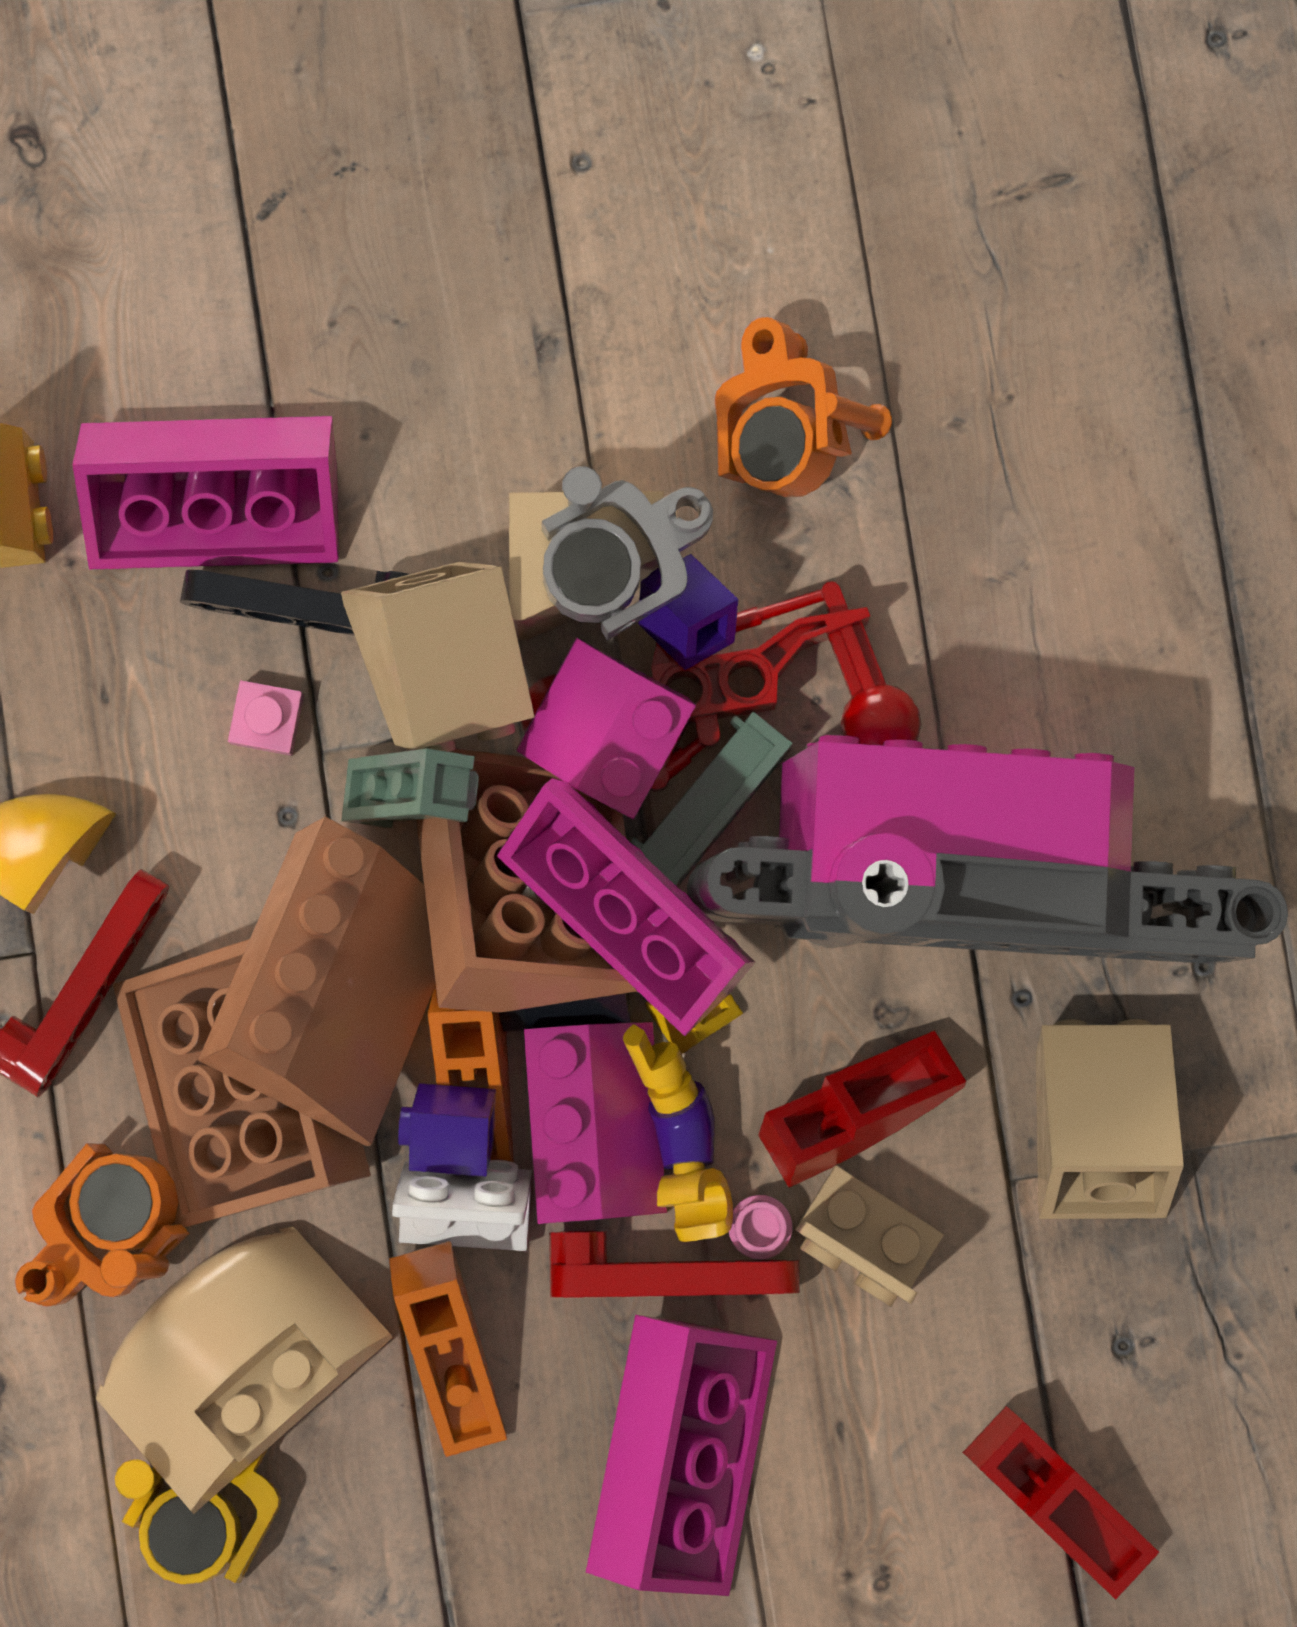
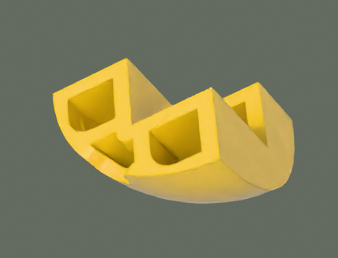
(40, 838)

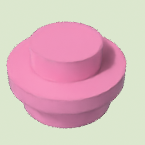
(760, 1227)

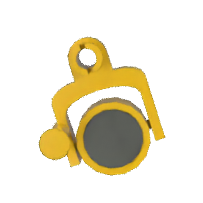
(197, 1545)

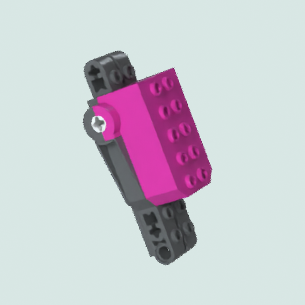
(977, 859)

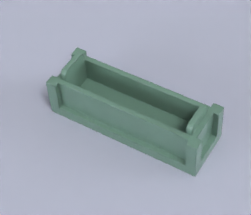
(409, 787)
(715, 798)

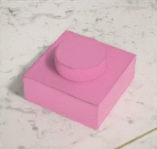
(266, 718)

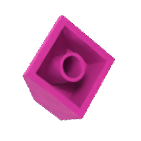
(605, 728)

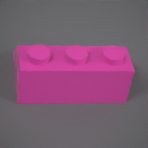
(590, 1125)

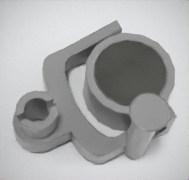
(595, 565)

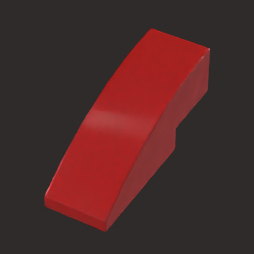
(859, 1107)
(1061, 1502)

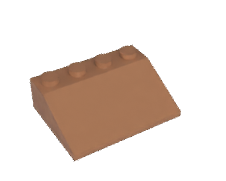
(488, 929)
(329, 983)
(210, 1132)

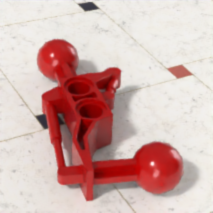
(872, 713)

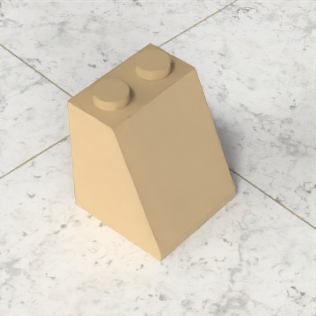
(529, 600)
(442, 654)
(1106, 1121)

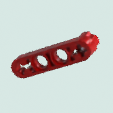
(36, 1055)
(582, 1270)

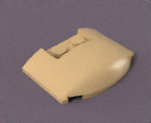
(235, 1360)

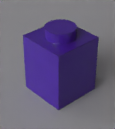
(697, 621)
(449, 1129)

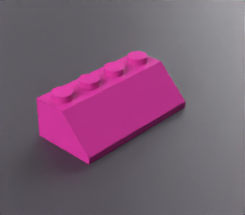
(208, 492)
(624, 906)
(681, 1457)

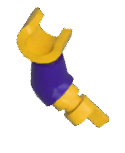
(685, 1140)

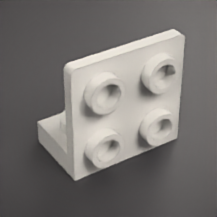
(465, 1208)

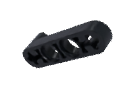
(269, 600)

